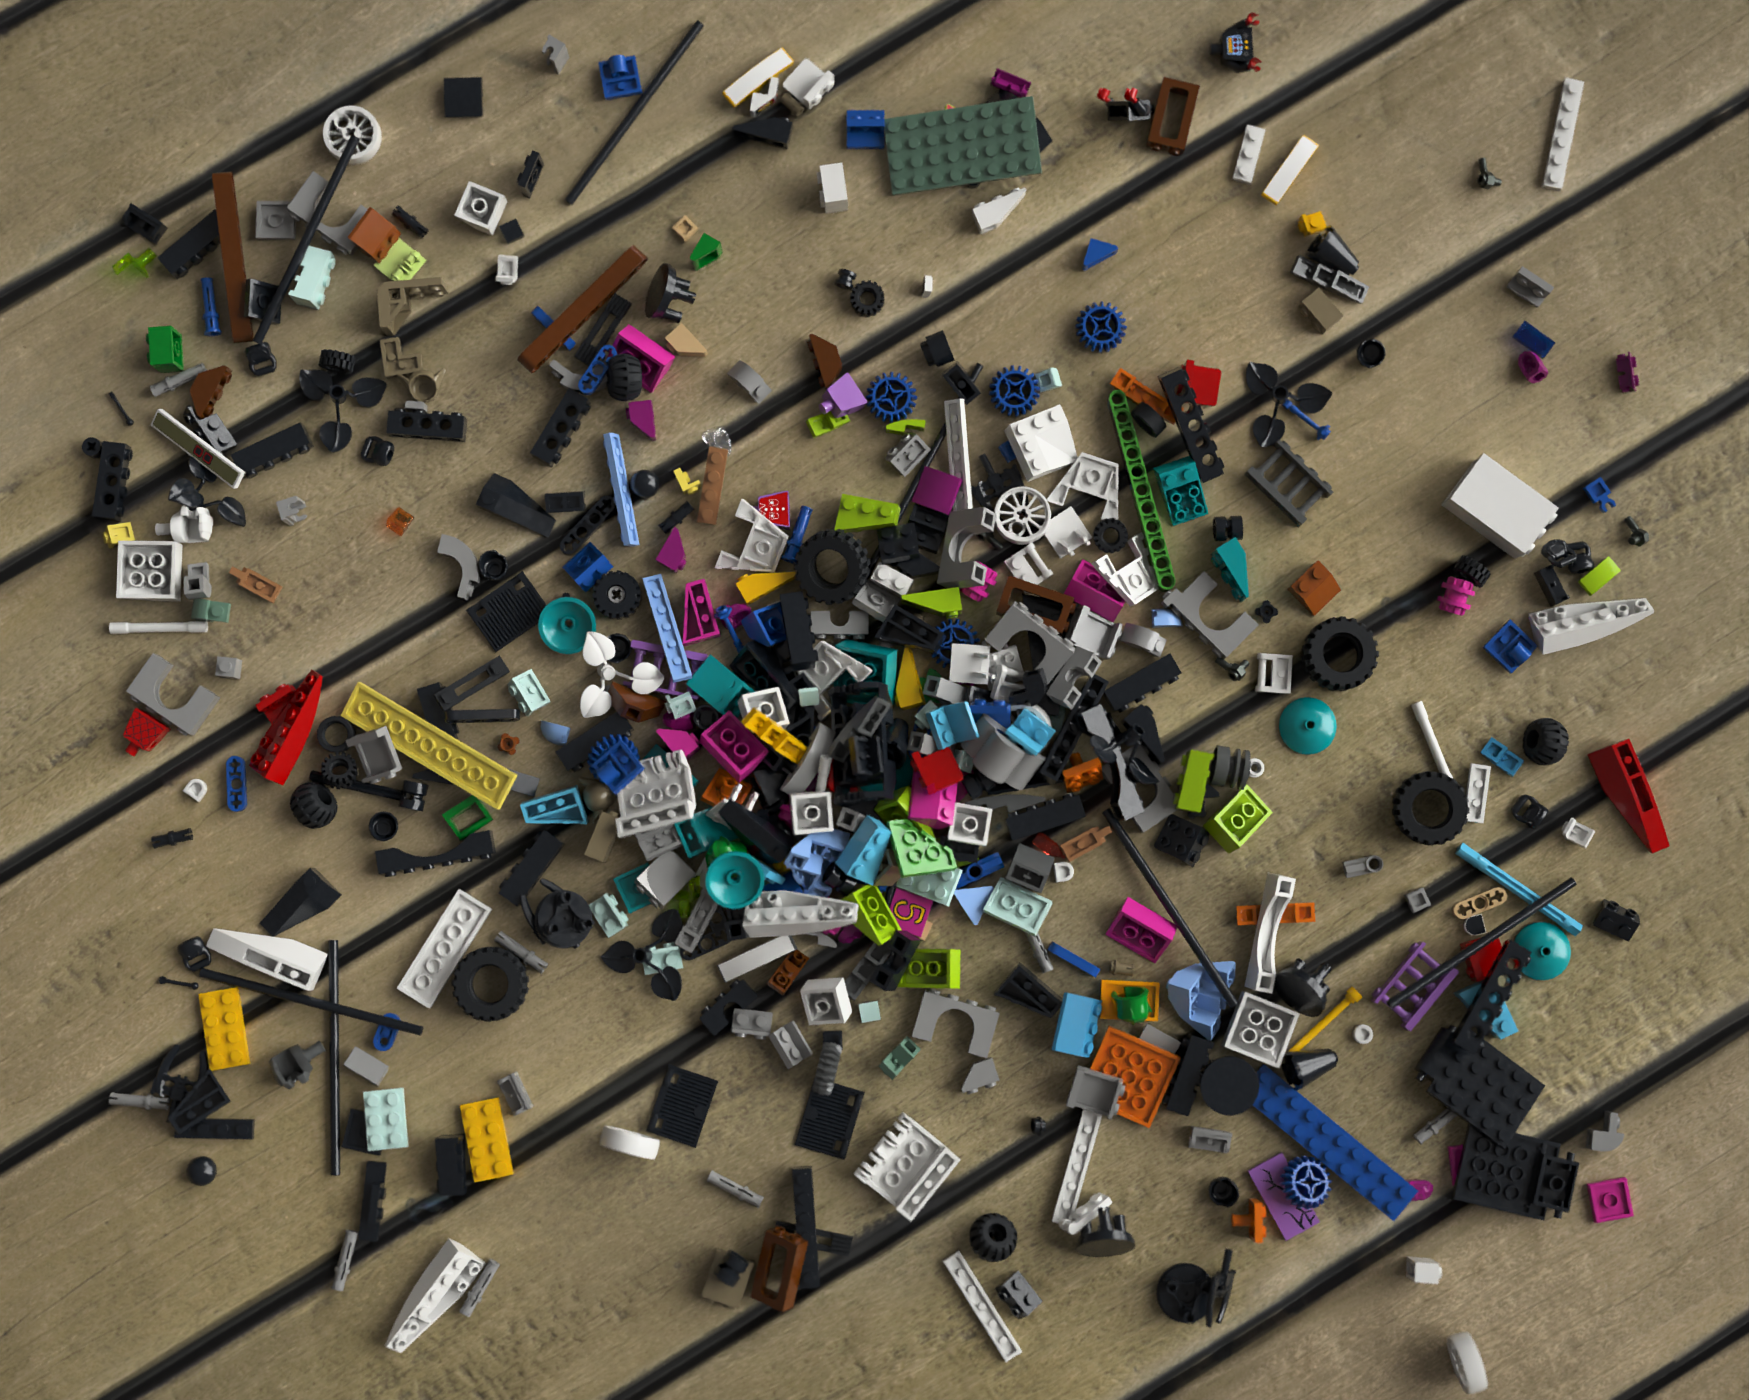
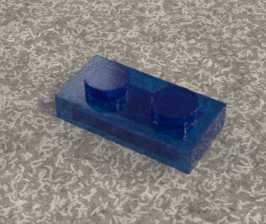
(1533, 339)

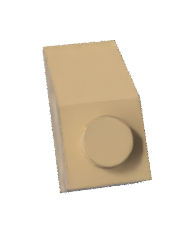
(684, 343)

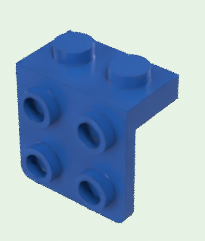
(996, 710)

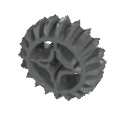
(827, 1068)

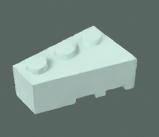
(313, 278)

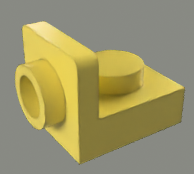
(683, 479)
(117, 533)

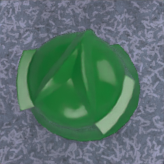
(722, 846)
(1134, 1006)

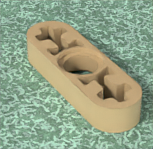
(1468, 913)

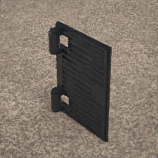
(508, 612)
(682, 1106)
(829, 1120)

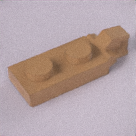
(257, 583)
(1084, 842)

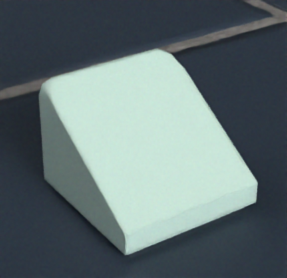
(1048, 379)
(809, 696)
(869, 1011)

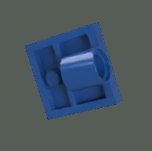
(620, 77)
(1510, 646)
(618, 767)

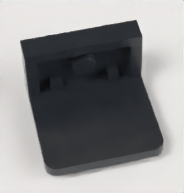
(1182, 839)

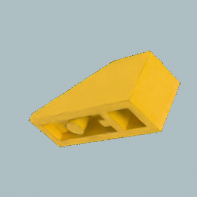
(759, 585)
(908, 685)

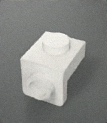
(507, 269)
(1577, 833)

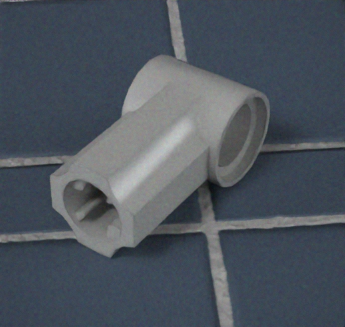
(1361, 866)

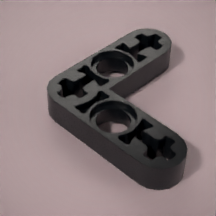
(716, 929)

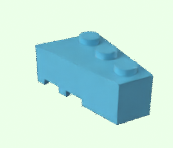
(557, 807)
(865, 850)
(1503, 1025)

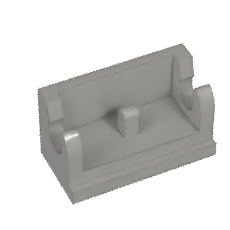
(559, 53)
(289, 508)
(366, 1066)
(515, 1093)
(1210, 1139)

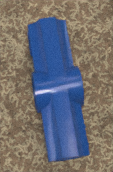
(987, 866)

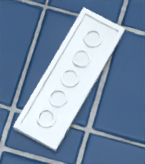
(444, 948)

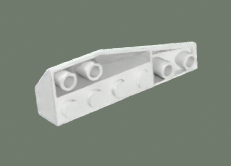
(1584, 622)
(795, 914)
(272, 955)
(434, 1293)

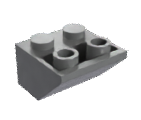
(1029, 868)

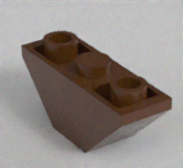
(826, 360)
(208, 389)
(634, 705)
(788, 971)

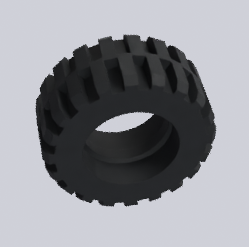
(812, 580)
(1358, 636)
(1430, 834)
(464, 984)

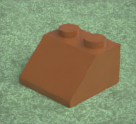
(374, 235)
(1315, 588)

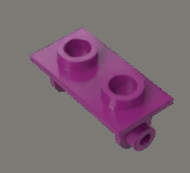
(1010, 83)
(1627, 365)

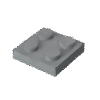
(274, 221)
(875, 600)

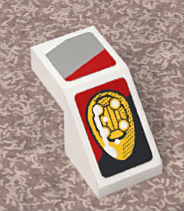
(762, 101)

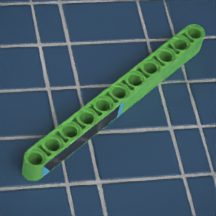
(1141, 481)

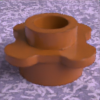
(513, 743)

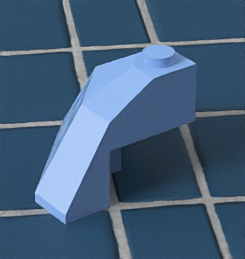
(813, 856)
(1198, 998)

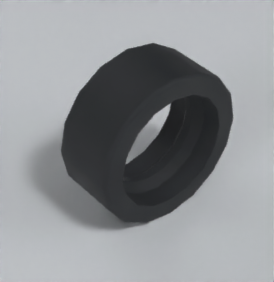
(1148, 419)
(323, 727)

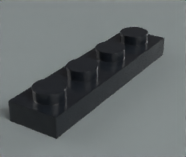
(220, 1129)

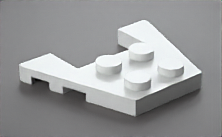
(1092, 477)
(762, 546)
(1133, 580)
(828, 669)

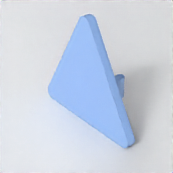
(973, 901)

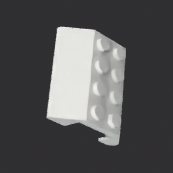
(657, 796)
(908, 1166)

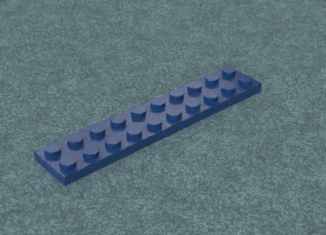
(1332, 1145)

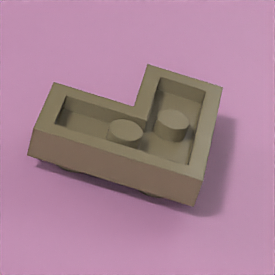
(396, 363)

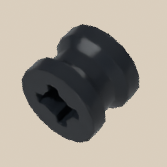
(845, 279)
(96, 447)

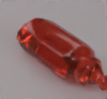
(1048, 846)

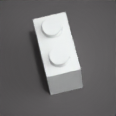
(891, 580)
(1423, 1270)

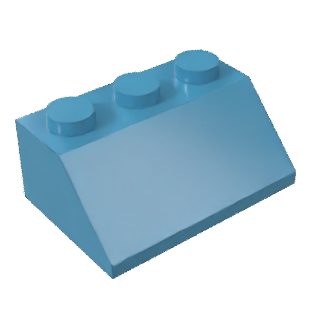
(1077, 1025)

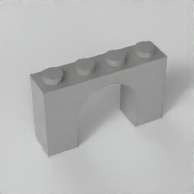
(304, 205)
(960, 528)
(1019, 619)
(1221, 641)
(146, 689)
(946, 693)
(1162, 803)
(983, 1019)

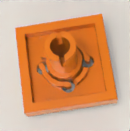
(1081, 773)
(726, 783)
(1253, 1220)

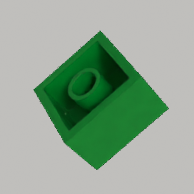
(165, 349)

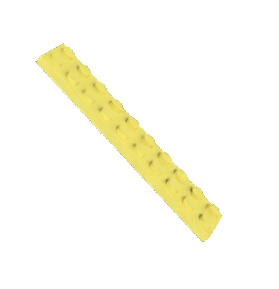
(430, 746)

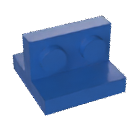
(865, 129)
(587, 566)

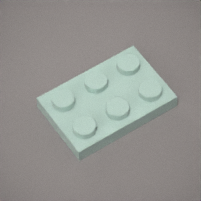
(936, 886)
(1017, 906)
(385, 1119)

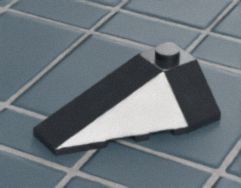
(511, 503)
(761, 668)
(756, 833)
(305, 899)

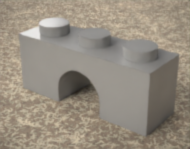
(856, 626)
(1079, 664)

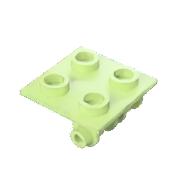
(400, 262)

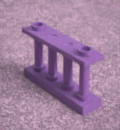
(643, 647)
(1421, 1004)

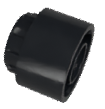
(937, 350)

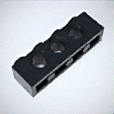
(570, 400)
(397, 418)
(109, 453)

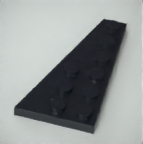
(1050, 610)

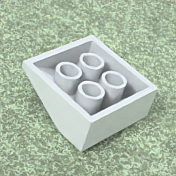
(1042, 443)
(149, 570)
(1260, 1029)

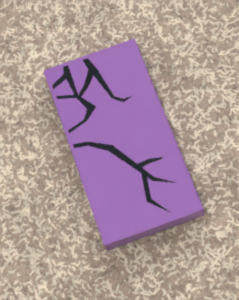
(1288, 1217)

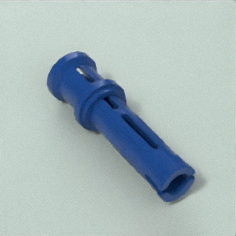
(213, 316)
(795, 541)

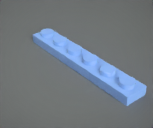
(621, 489)
(667, 628)

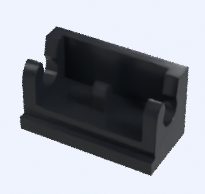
(144, 224)
(565, 501)
(1551, 585)
(961, 851)

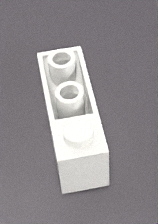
(993, 213)

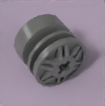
(1234, 767)

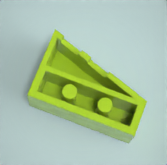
(864, 514)

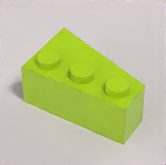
(1192, 781)

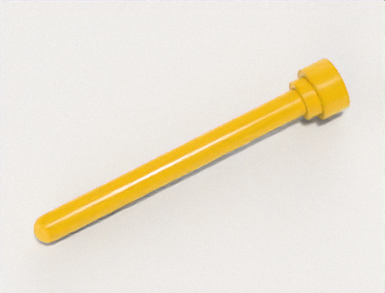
(1351, 997)

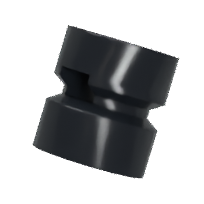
(1233, 524)
(705, 716)
(977, 783)
(413, 788)
(837, 878)
(731, 1268)

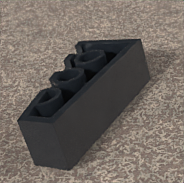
(1187, 1074)

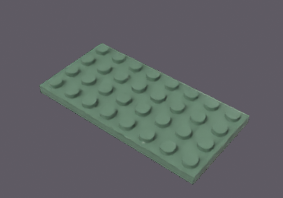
(962, 146)

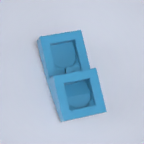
(1502, 757)

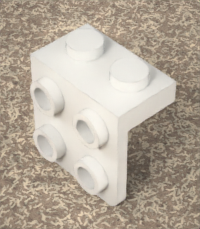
(808, 83)

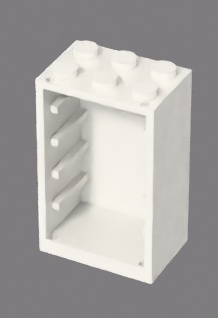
(1500, 506)

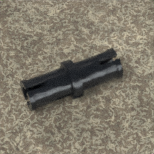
(410, 222)
(676, 517)
(172, 838)

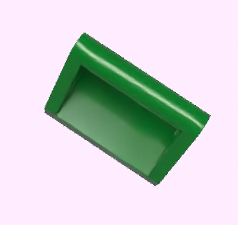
(705, 252)
(462, 807)

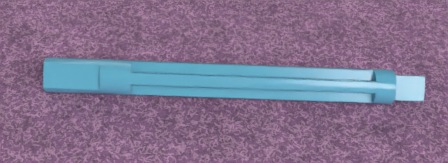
(1517, 888)

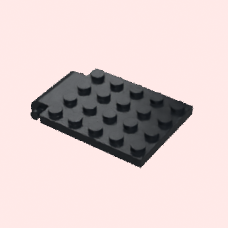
(1479, 1088)
(1515, 1179)

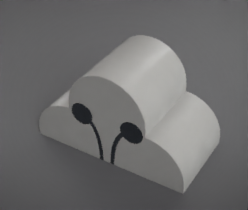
(1000, 757)

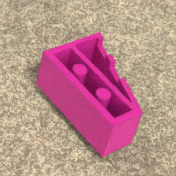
(699, 614)

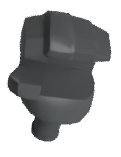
(294, 1064)

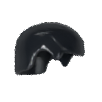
(1370, 353)
(644, 483)
(492, 565)
(622, 647)
(383, 826)
(201, 1171)
(1223, 1191)

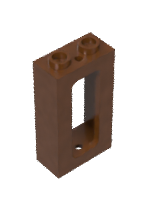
(1155, 140)
(1061, 624)
(790, 1278)

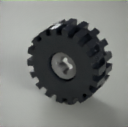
(620, 607)

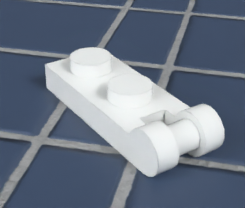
(1084, 1213)

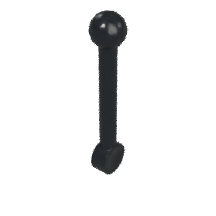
(129, 421)
(162, 980)

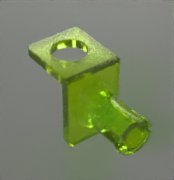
(139, 262)
(686, 897)

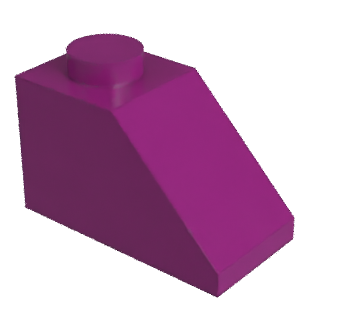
(642, 417)
(672, 553)

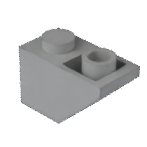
(980, 1074)

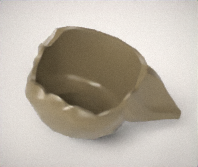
(423, 384)
(596, 796)

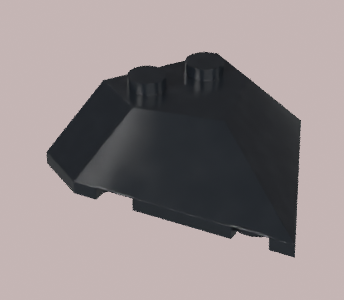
(800, 717)

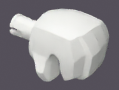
(188, 526)

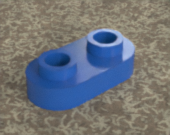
(389, 1033)

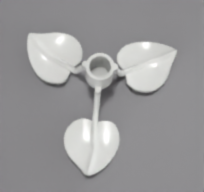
(595, 652)

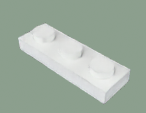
(1248, 154)
(1477, 792)

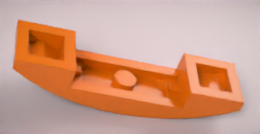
(1140, 393)
(1293, 913)

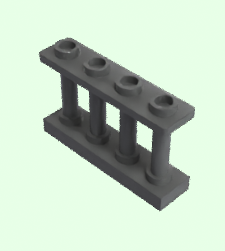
(1269, 488)

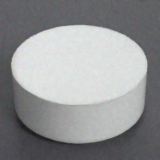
(1362, 1034)

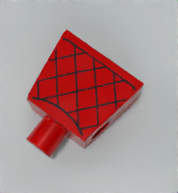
(143, 732)

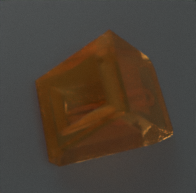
(399, 521)

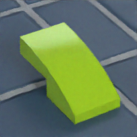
(825, 423)
(899, 426)
(1599, 576)

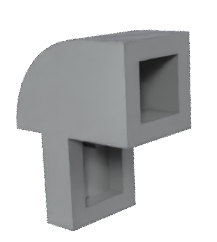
(750, 381)
(197, 582)
(1143, 638)
(1608, 1138)

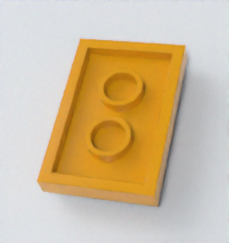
(1109, 1007)

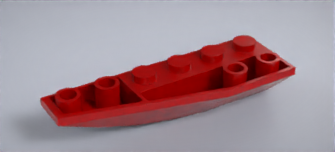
(288, 732)
(1630, 792)

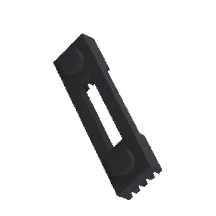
(618, 307)
(448, 698)
(840, 1243)

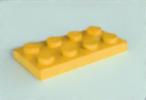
(224, 1028)
(486, 1139)

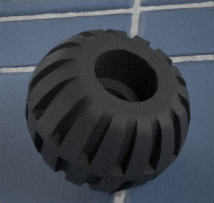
(624, 377)
(1545, 741)
(313, 805)
(993, 1225)

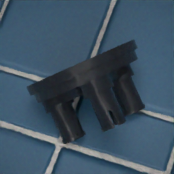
(664, 289)
(563, 919)
(1303, 991)
(1229, 1085)
(1107, 1239)
(1184, 1292)

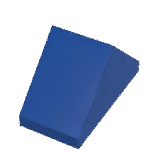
(1098, 252)

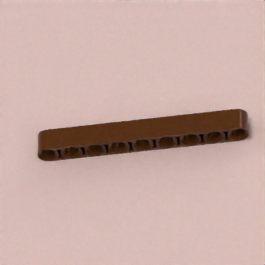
(232, 255)
(582, 309)

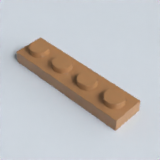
(712, 485)

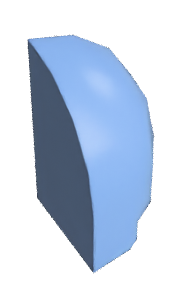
(1164, 618)
(555, 733)

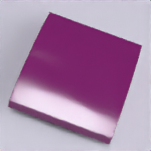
(937, 490)

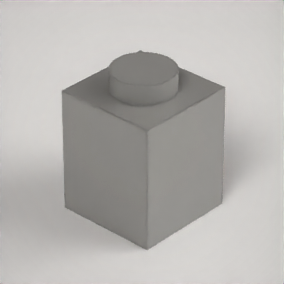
(228, 667)

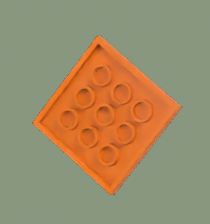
(1144, 1072)

